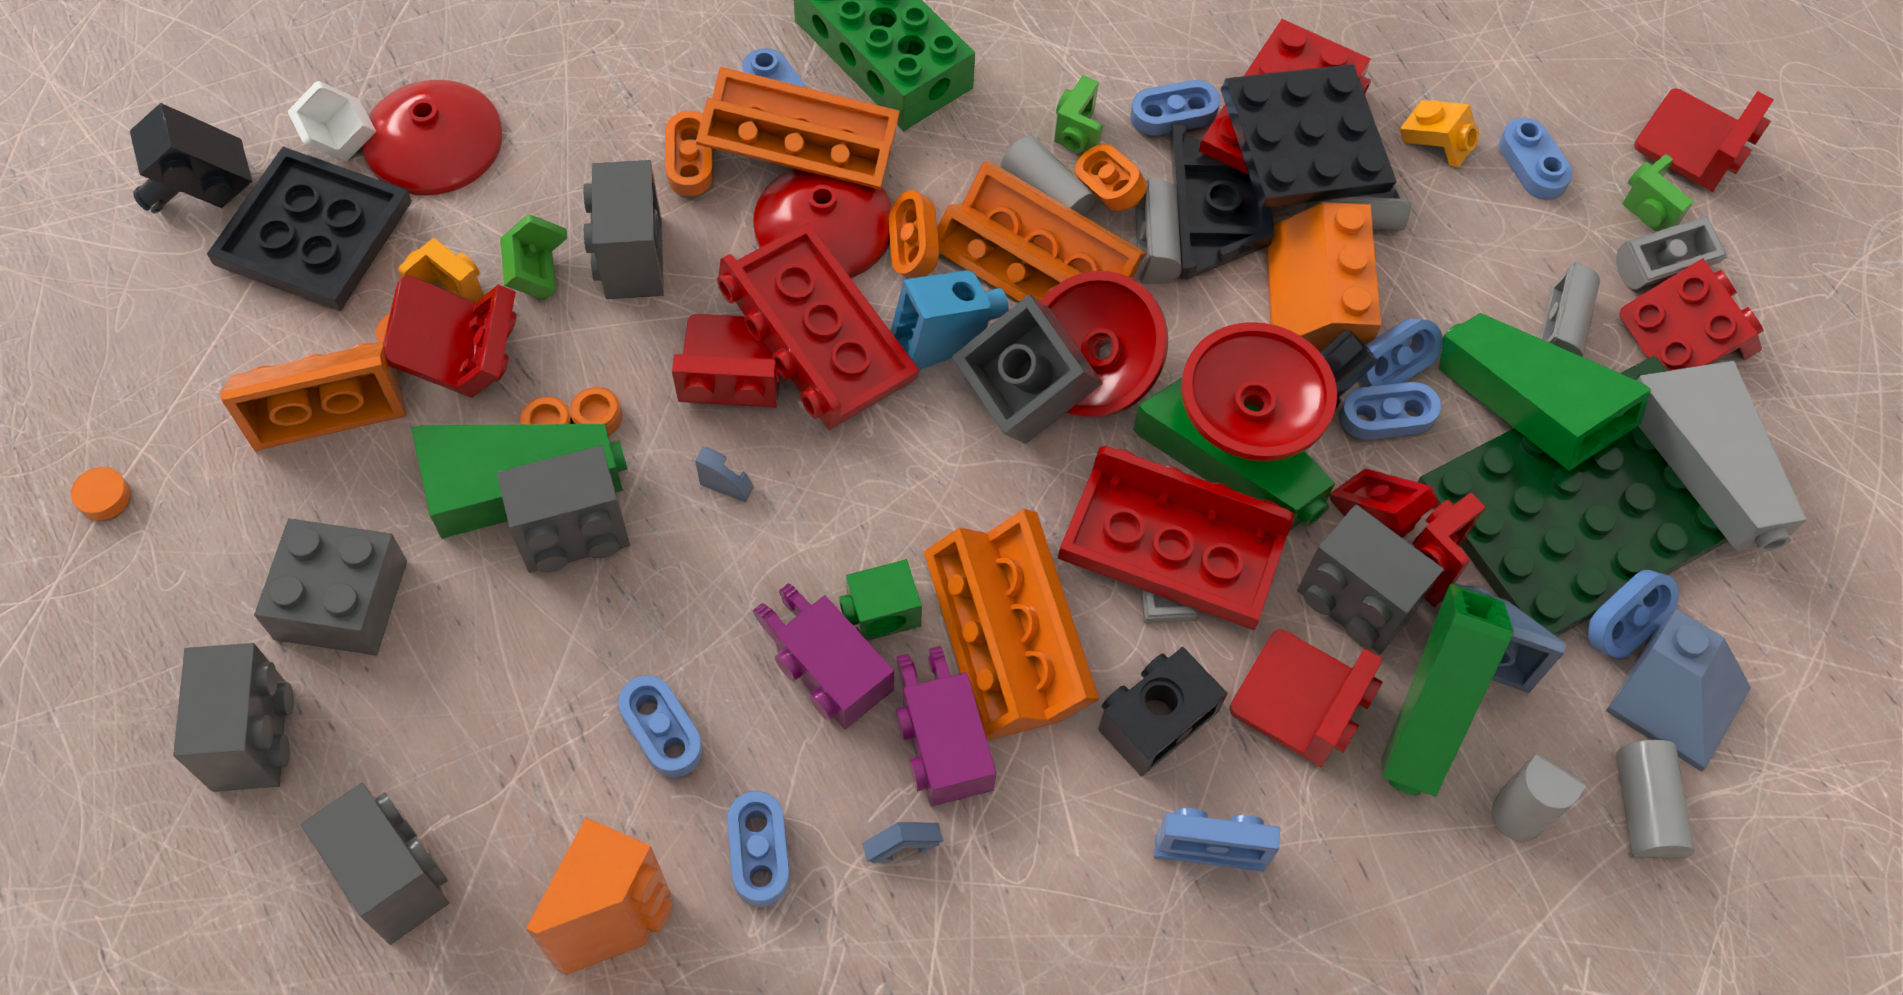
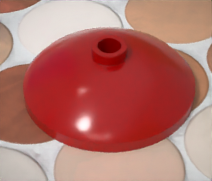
(433, 137)
(850, 224)
(1116, 311)
(1263, 369)

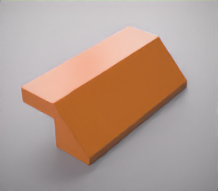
(798, 127)
(1027, 238)
(1011, 625)

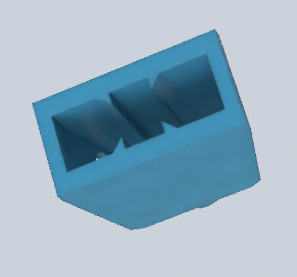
(943, 315)

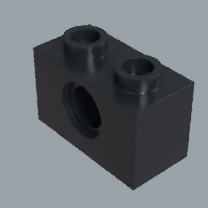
(1149, 737)

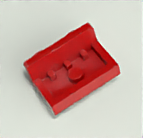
(1442, 541)

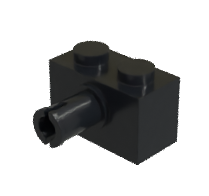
(188, 158)

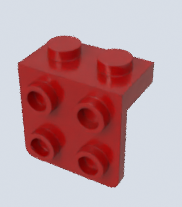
(1702, 137)
(1692, 320)
(449, 336)
(724, 364)
(1305, 696)

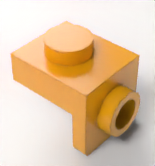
(1443, 126)
(440, 265)

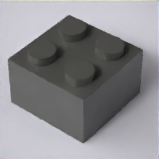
(624, 229)
(1026, 369)
(563, 509)
(1368, 579)
(331, 586)
(232, 717)
(378, 862)

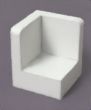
(331, 121)

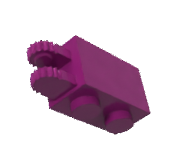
(828, 657)
(945, 732)

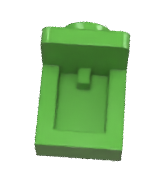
(1073, 112)
(1655, 198)
(529, 257)

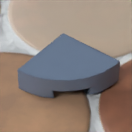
(721, 478)
(900, 836)

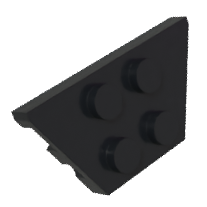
(1215, 208)

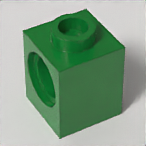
(882, 600)

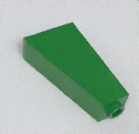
(1543, 390)
(463, 463)
(1289, 482)
(1446, 690)

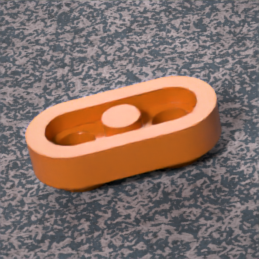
(686, 158)
(1111, 177)
(913, 235)

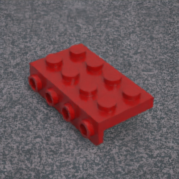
(1285, 50)
(816, 325)
(1177, 536)

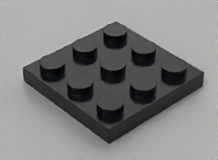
(1307, 135)
(310, 228)

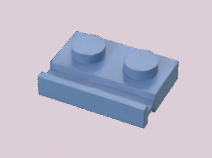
(1231, 843)

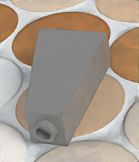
(1722, 453)

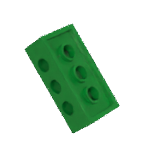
(892, 52)

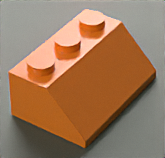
(1325, 274)
(314, 396)
(600, 900)

